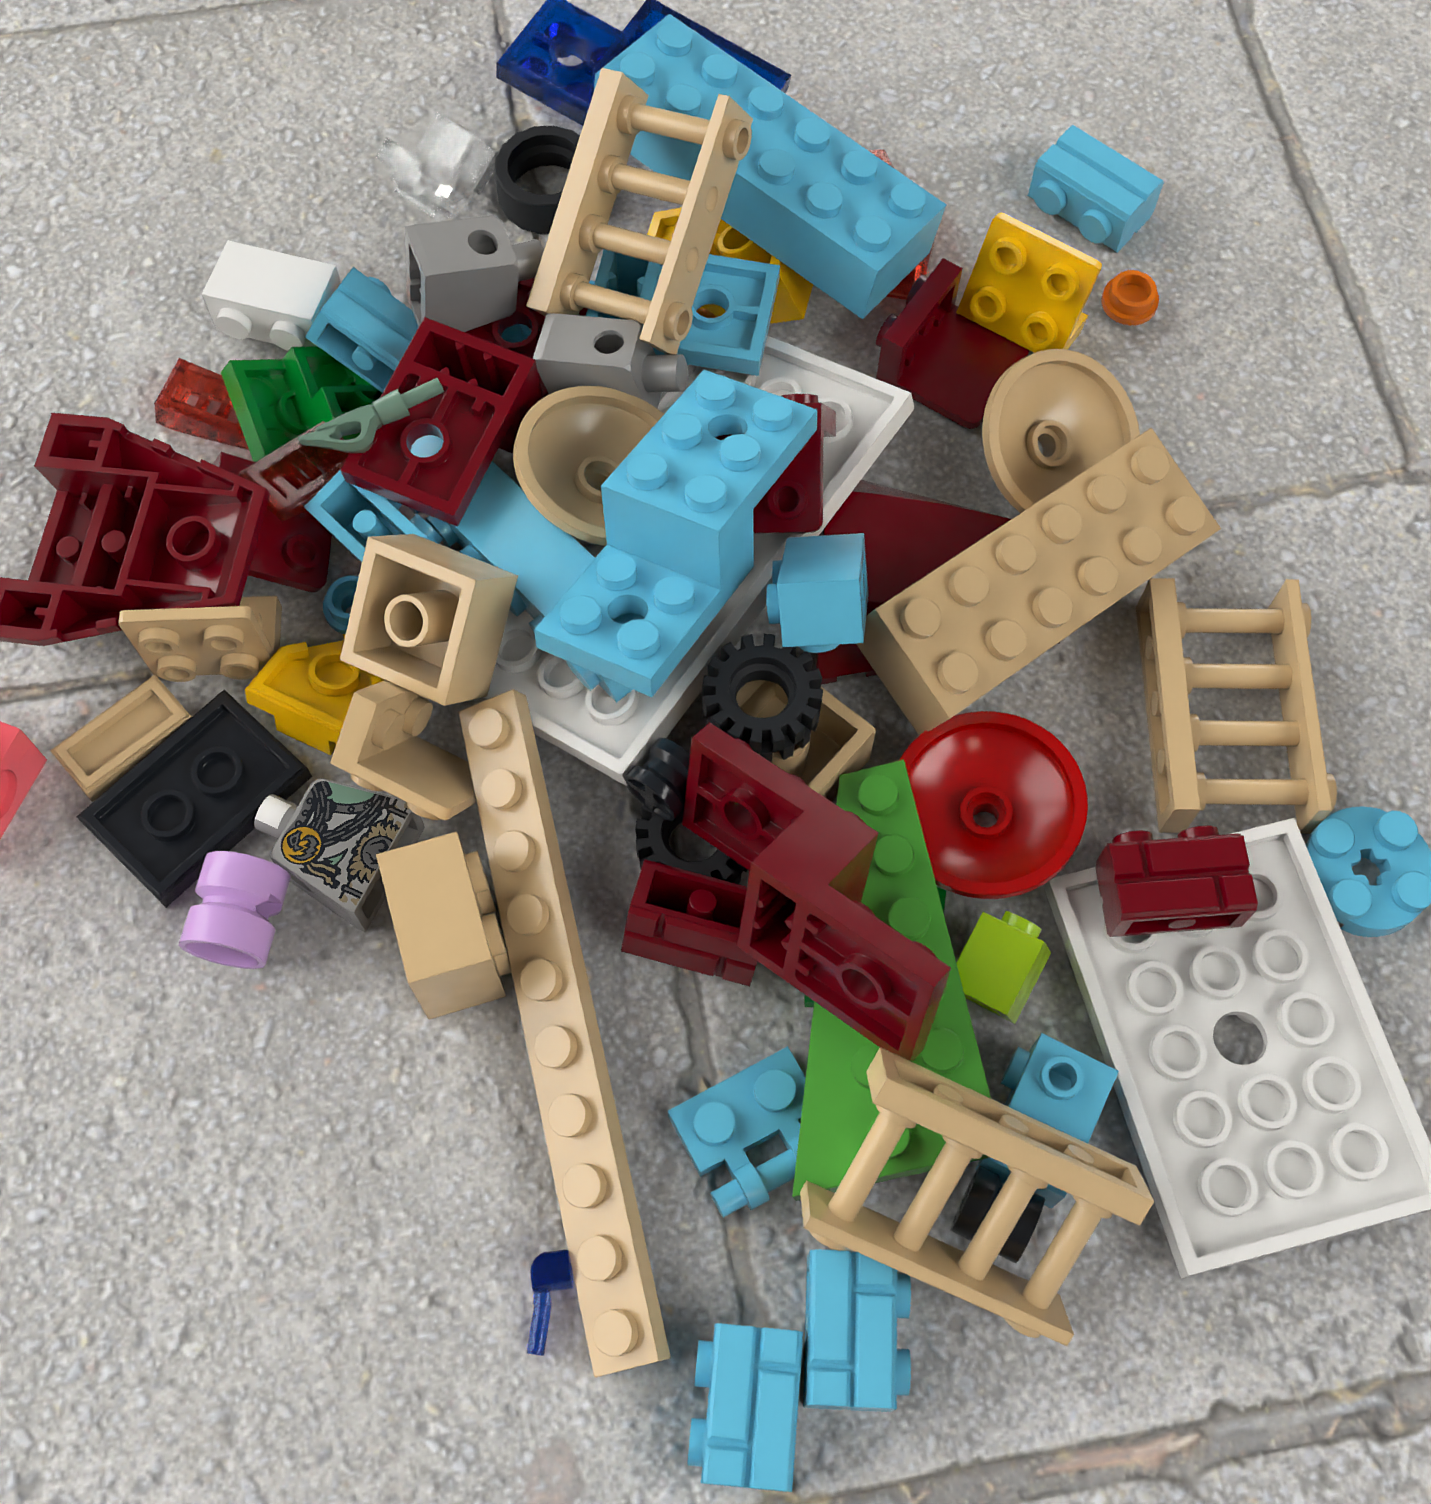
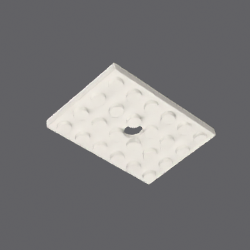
(1269, 1149)

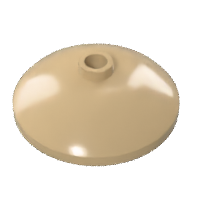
(1065, 405)
(573, 446)

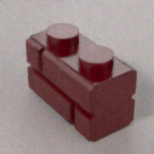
(1175, 882)
(688, 922)

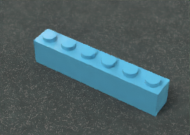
(514, 536)

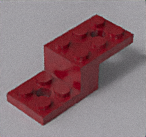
(483, 402)
(807, 894)

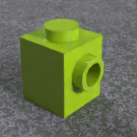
(1002, 963)

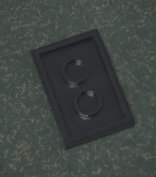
(193, 796)

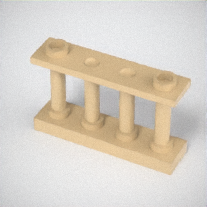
(601, 172)
(1178, 734)
(971, 1128)

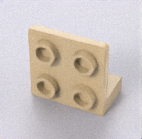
(206, 640)
(386, 755)

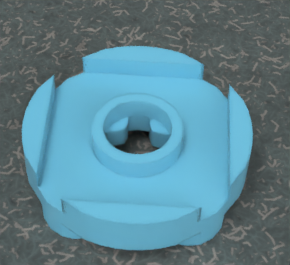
(1398, 852)

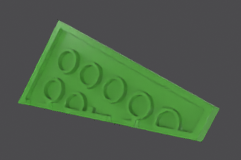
(837, 1090)

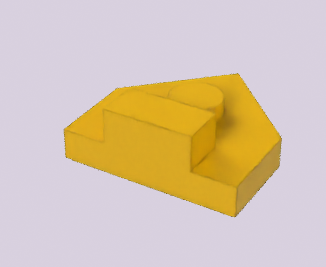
(308, 692)

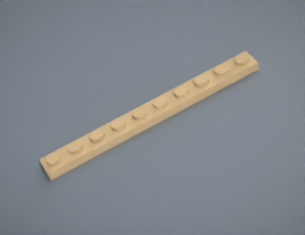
(563, 1040)

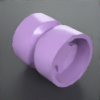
(235, 909)

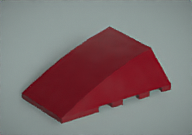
(903, 543)

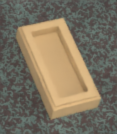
(120, 737)

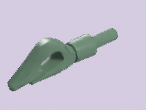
(369, 419)

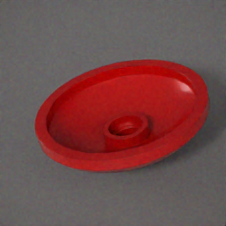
(1016, 775)

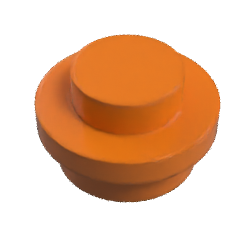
(1130, 298)

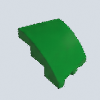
(291, 395)

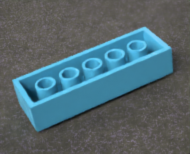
(803, 183)

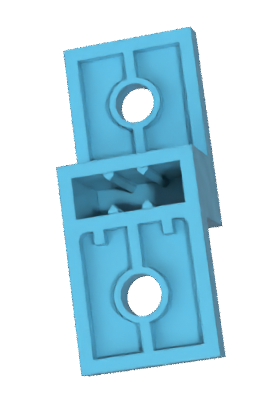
(723, 343)
(676, 531)

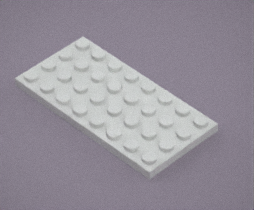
(620, 733)

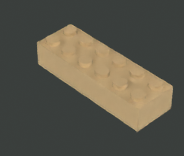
(1034, 581)

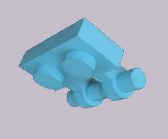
(739, 1116)

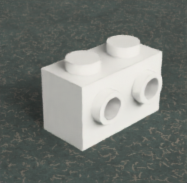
(267, 294)

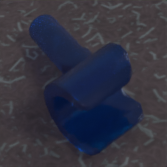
(548, 1273)

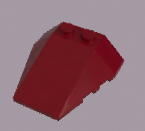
(129, 534)

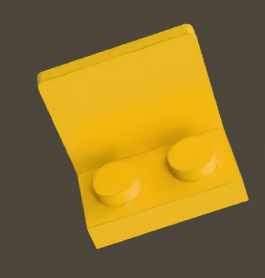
(1029, 286)

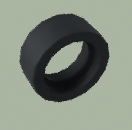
(525, 152)

